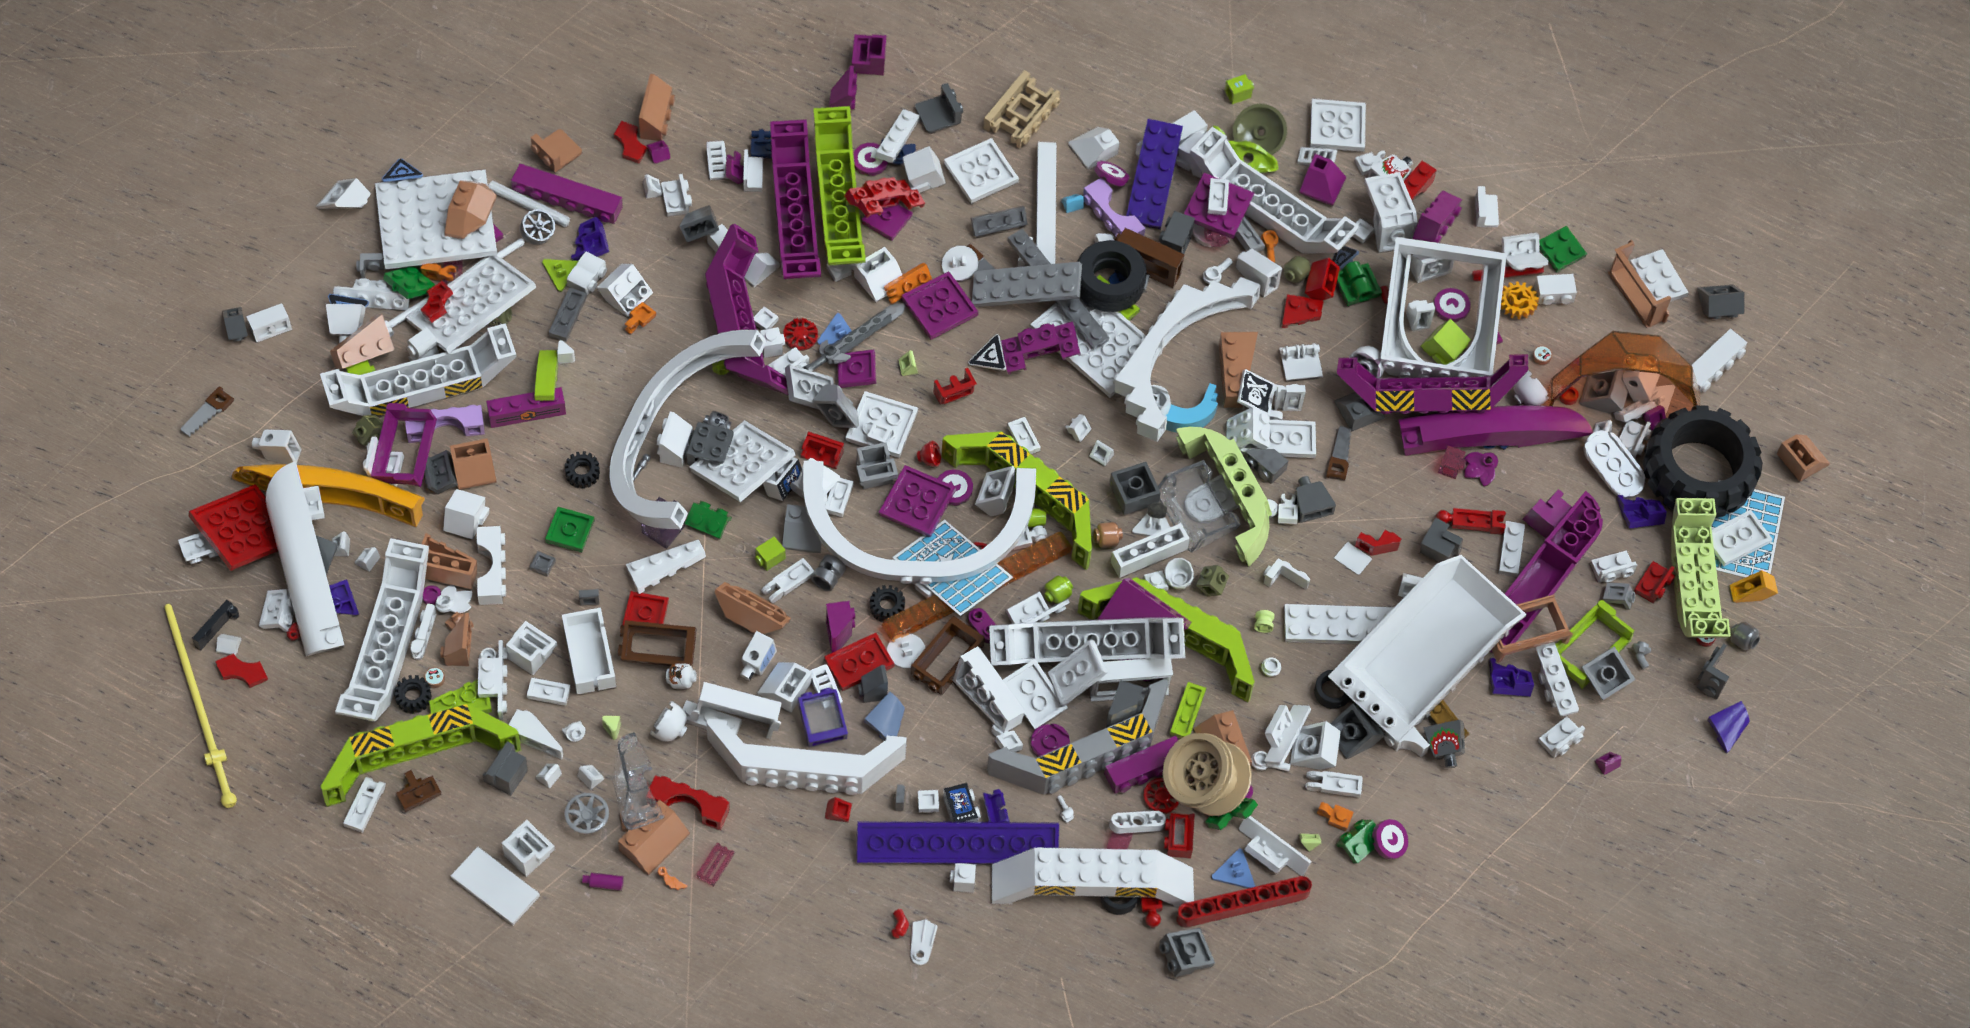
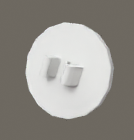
(960, 262)
(905, 650)

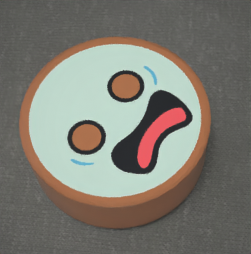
(1542, 355)
(434, 677)

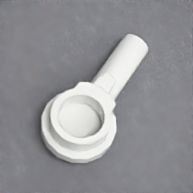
(1214, 273)
(1259, 763)

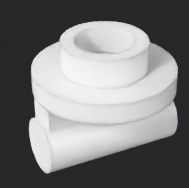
(574, 731)

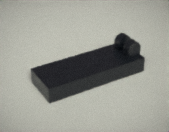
(214, 624)

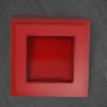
(838, 810)

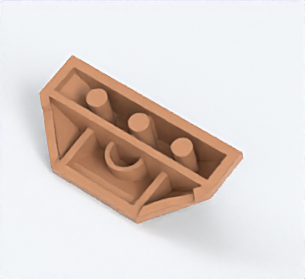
(469, 208)
(750, 609)

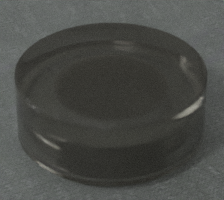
(1157, 510)

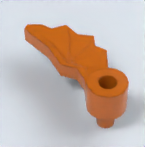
(672, 882)

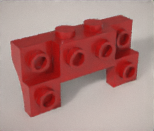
(883, 194)

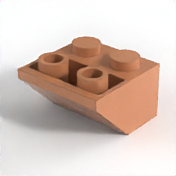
(1801, 456)
(473, 464)

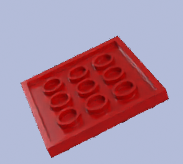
(237, 527)

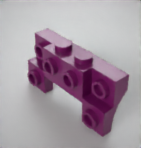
(1039, 342)

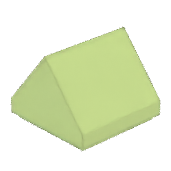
(908, 364)
(611, 725)

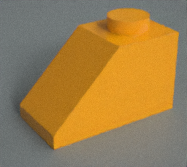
(1754, 587)

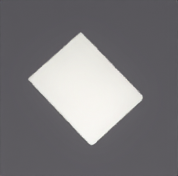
(1353, 558)

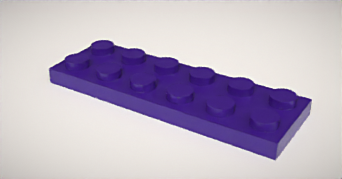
(1154, 172)

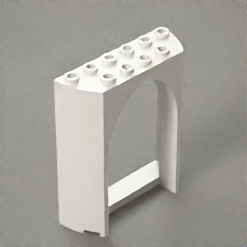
(1478, 360)

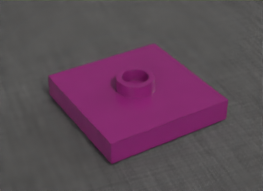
(889, 222)
(858, 369)

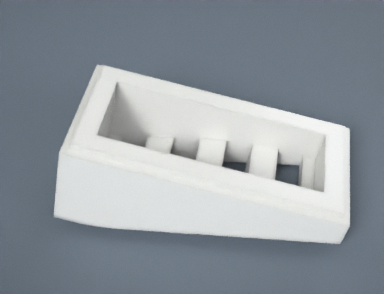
(716, 149)
(1327, 153)
(822, 675)

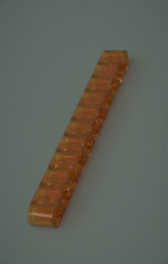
(1016, 565)

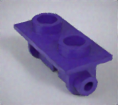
(993, 804)

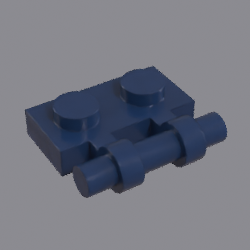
(761, 147)

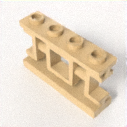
(1011, 101)

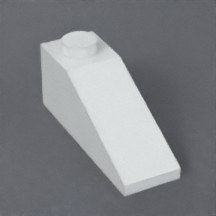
(535, 734)

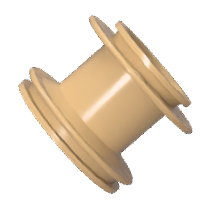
(1192, 765)

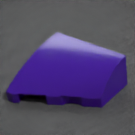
(591, 239)
(1641, 512)
(343, 598)
(1510, 680)
(1729, 724)

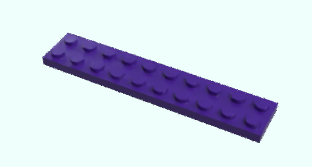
(950, 841)

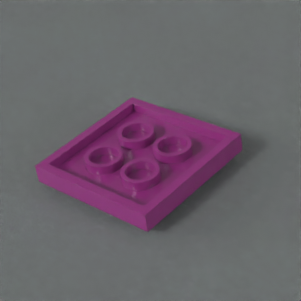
(1237, 206)
(940, 305)
(917, 501)

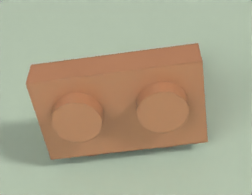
(555, 149)

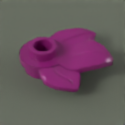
(1479, 468)

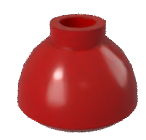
(930, 454)

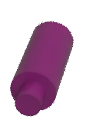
(604, 881)

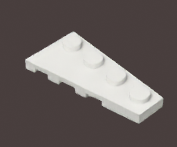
(655, 567)

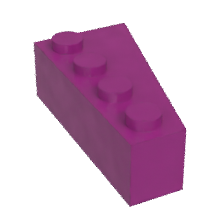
(1438, 218)

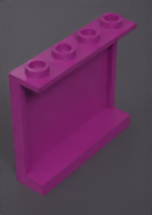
(1136, 602)

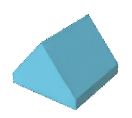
(1073, 202)

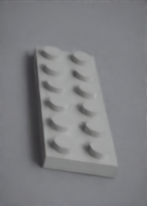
(1027, 284)

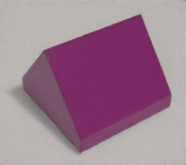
(1608, 762)

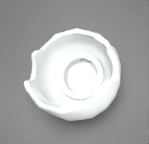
(1179, 573)

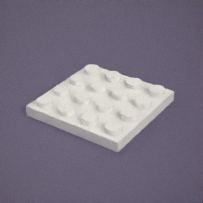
(748, 463)

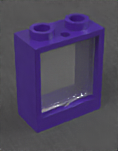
(822, 717)

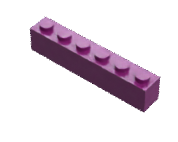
(567, 193)

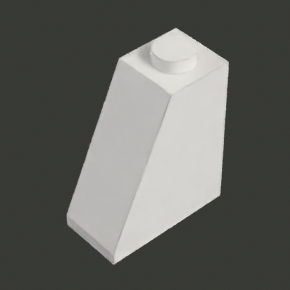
(1259, 270)

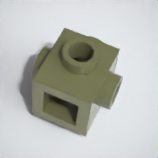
(367, 427)
(1212, 580)

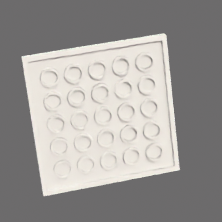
(415, 222)

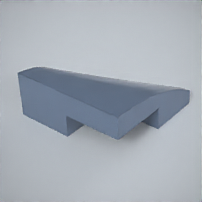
(886, 716)

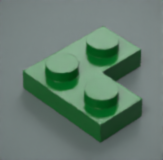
(1243, 811)

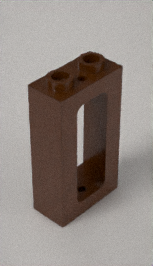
(1161, 261)
(633, 627)
(952, 629)

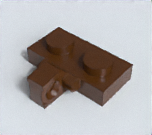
(417, 791)

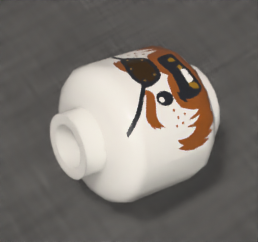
(680, 676)

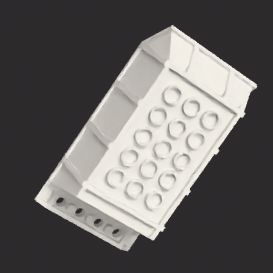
(1426, 645)

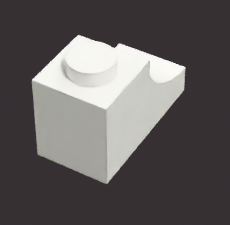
(1420, 314)
(1411, 740)

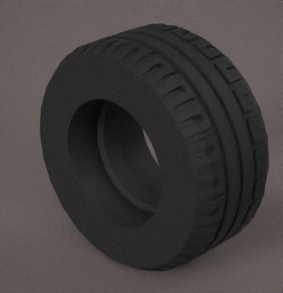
(1114, 256)

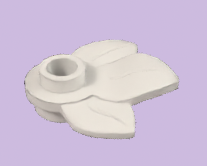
(453, 600)

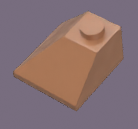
(458, 643)

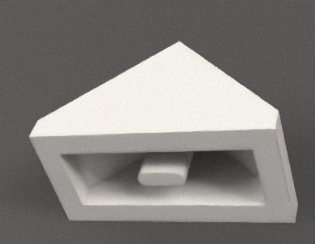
(760, 268)

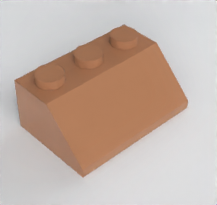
(656, 109)
(1226, 728)
(654, 842)

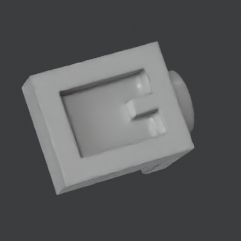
(370, 261)
(1620, 594)

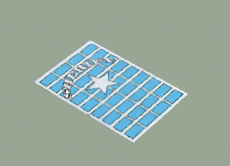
(1768, 510)
(950, 545)

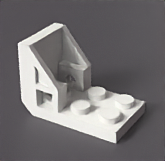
(1393, 210)

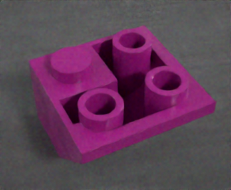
(845, 90)
(1323, 180)

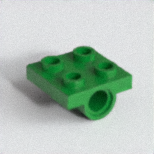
(1357, 283)

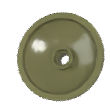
(1257, 118)

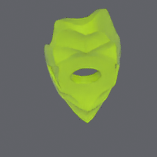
(1262, 162)

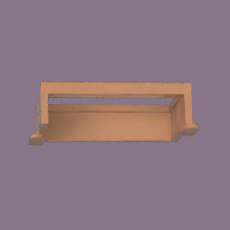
(1635, 291)
(1561, 634)

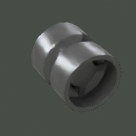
(828, 572)

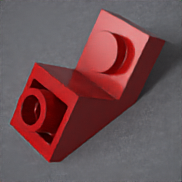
(1387, 543)

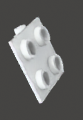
(1301, 362)

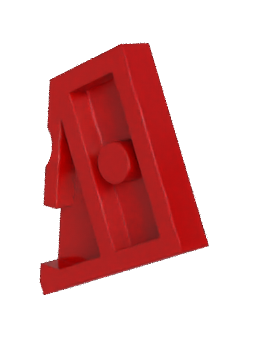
(1301, 310)

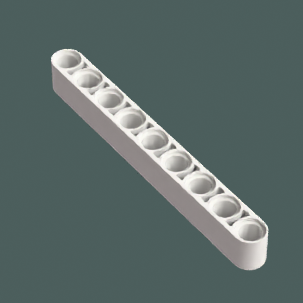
(1046, 199)

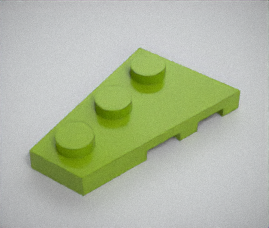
(465, 695)

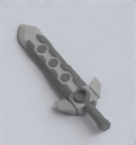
(836, 352)

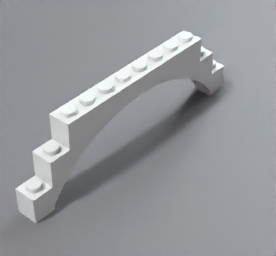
(1186, 308)

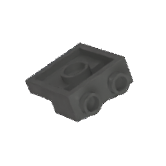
(1186, 951)

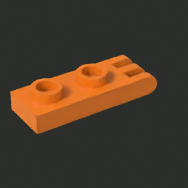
(907, 282)

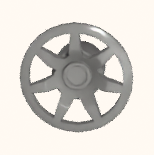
(587, 815)

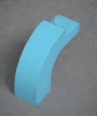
(1196, 416)

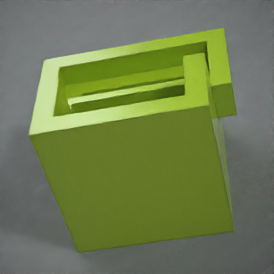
(1446, 343)

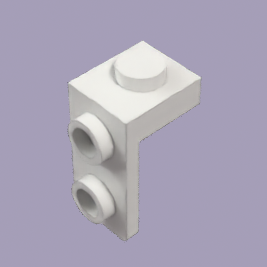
(1285, 569)

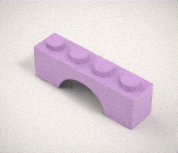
(1098, 196)
(467, 419)

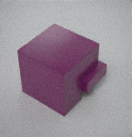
(869, 54)
(1546, 516)

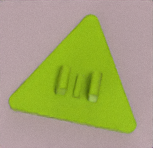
(559, 271)

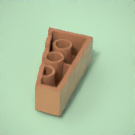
(1236, 354)

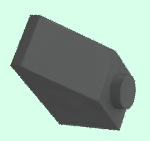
(235, 324)
(874, 685)

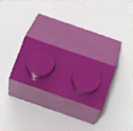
(839, 623)

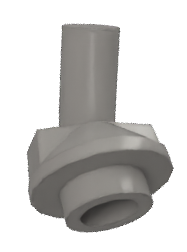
(1642, 649)

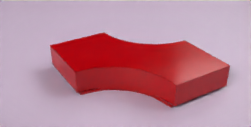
(627, 136)
(436, 303)
(233, 668)

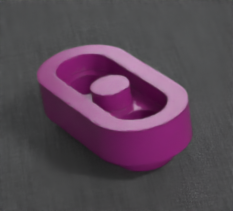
(981, 624)

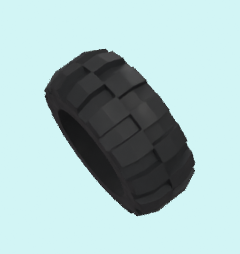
(1712, 429)

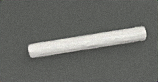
(527, 203)

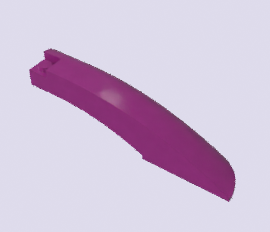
(1496, 427)
(1555, 560)

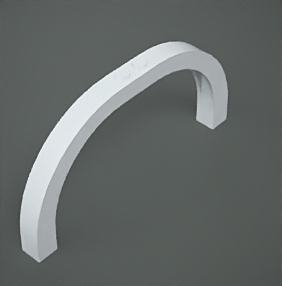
(689, 361)
(919, 571)

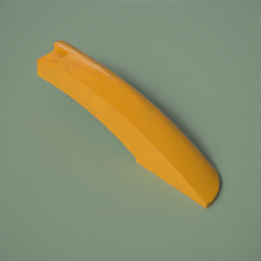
(345, 489)

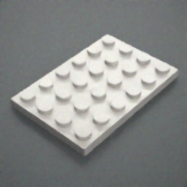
(476, 300)
(1108, 359)

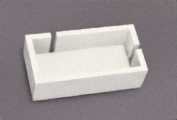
(588, 650)

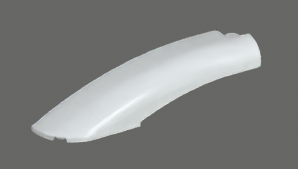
(302, 562)

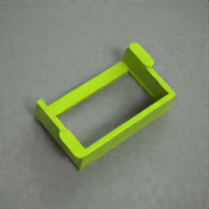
(1605, 614)

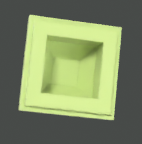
(1310, 841)

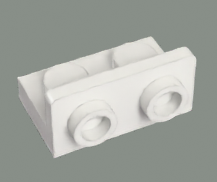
(676, 197)
(793, 358)
(1633, 437)
(1613, 567)
(277, 610)
(1560, 737)

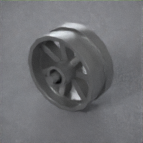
(537, 226)

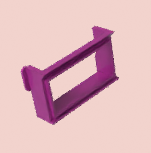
(394, 413)

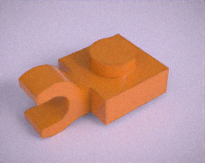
(435, 272)
(639, 315)
(1338, 817)

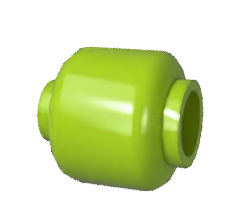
(1058, 589)

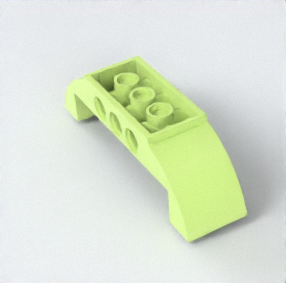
(1238, 480)
(1695, 569)

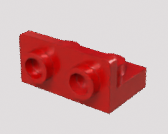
(1653, 582)

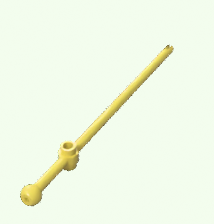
(214, 756)

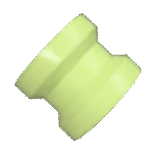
(1264, 621)

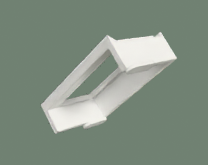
(1130, 671)
(739, 704)

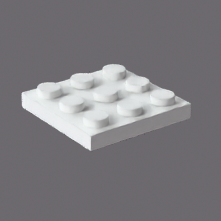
(1337, 125)
(981, 170)
(887, 412)

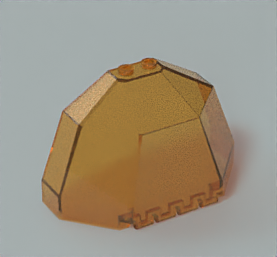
(1630, 353)

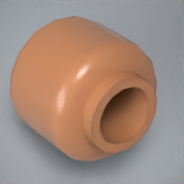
(1107, 535)

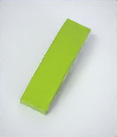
(546, 375)

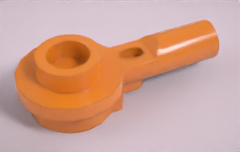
(1270, 240)

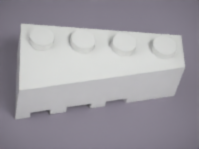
(987, 690)

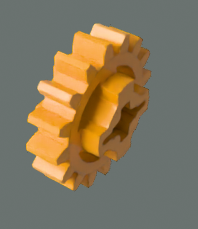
(1519, 300)

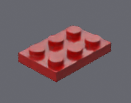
(857, 660)

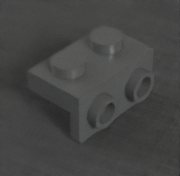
(440, 472)

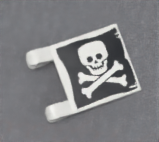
(1258, 393)

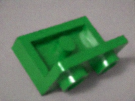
(708, 519)
(1359, 840)

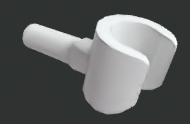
(1067, 814)

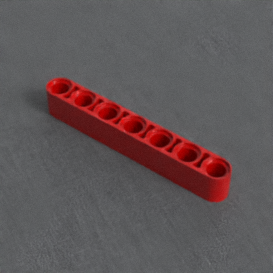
(1236, 908)

